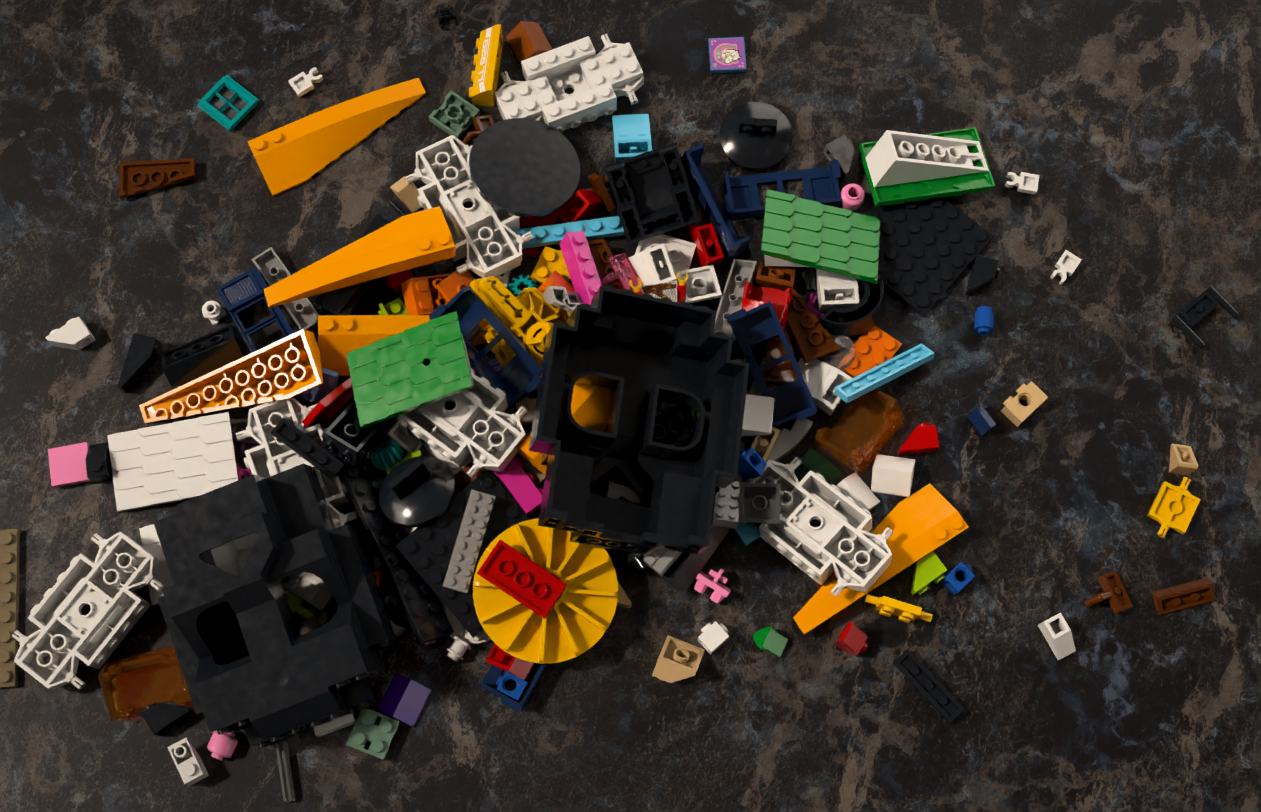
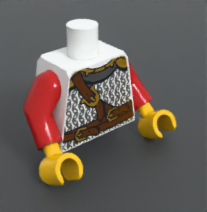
(670, 289)

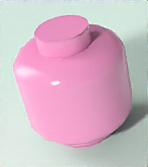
(852, 197)
(222, 745)

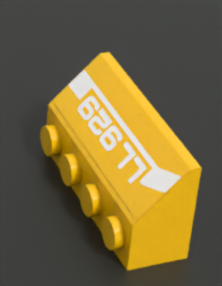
(487, 66)

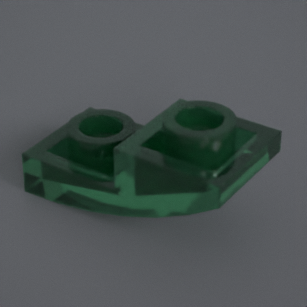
(818, 464)

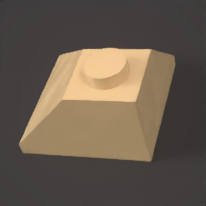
(677, 660)

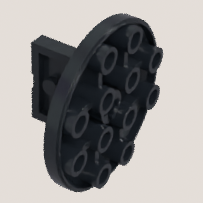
(755, 136)
(417, 491)

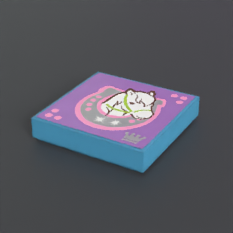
(727, 55)

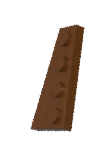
(155, 174)
(601, 255)
(807, 332)

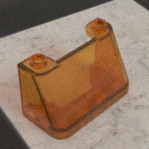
(862, 430)
(143, 680)

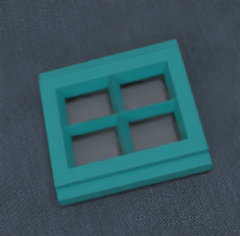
(228, 103)

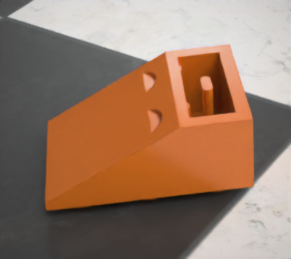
(421, 294)

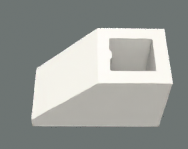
(72, 335)
(1058, 636)
(188, 762)

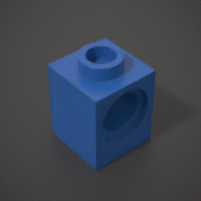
(750, 464)
(952, 583)
(518, 692)

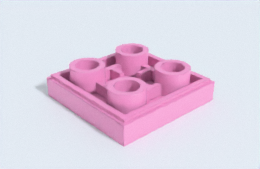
(68, 464)

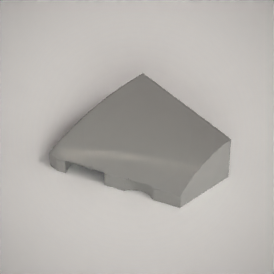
(561, 298)

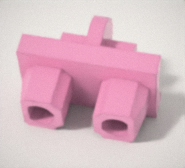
(705, 580)

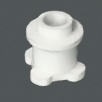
(215, 315)
(457, 649)

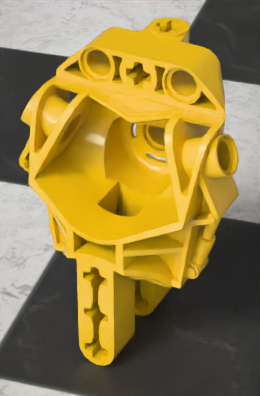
(520, 314)

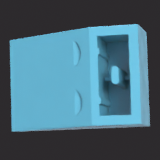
(631, 135)

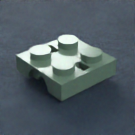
(453, 113)
(378, 735)

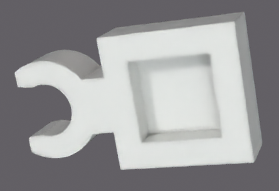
(304, 83)
(1025, 182)
(1066, 265)

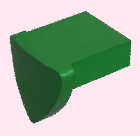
(770, 640)

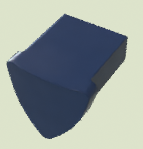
(982, 419)

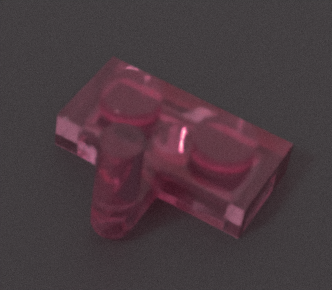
(622, 270)

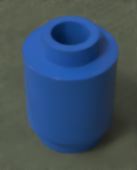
(984, 320)

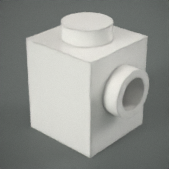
(713, 636)

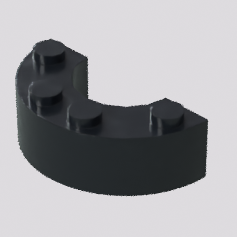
(860, 317)

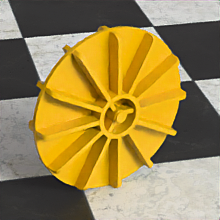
(578, 615)

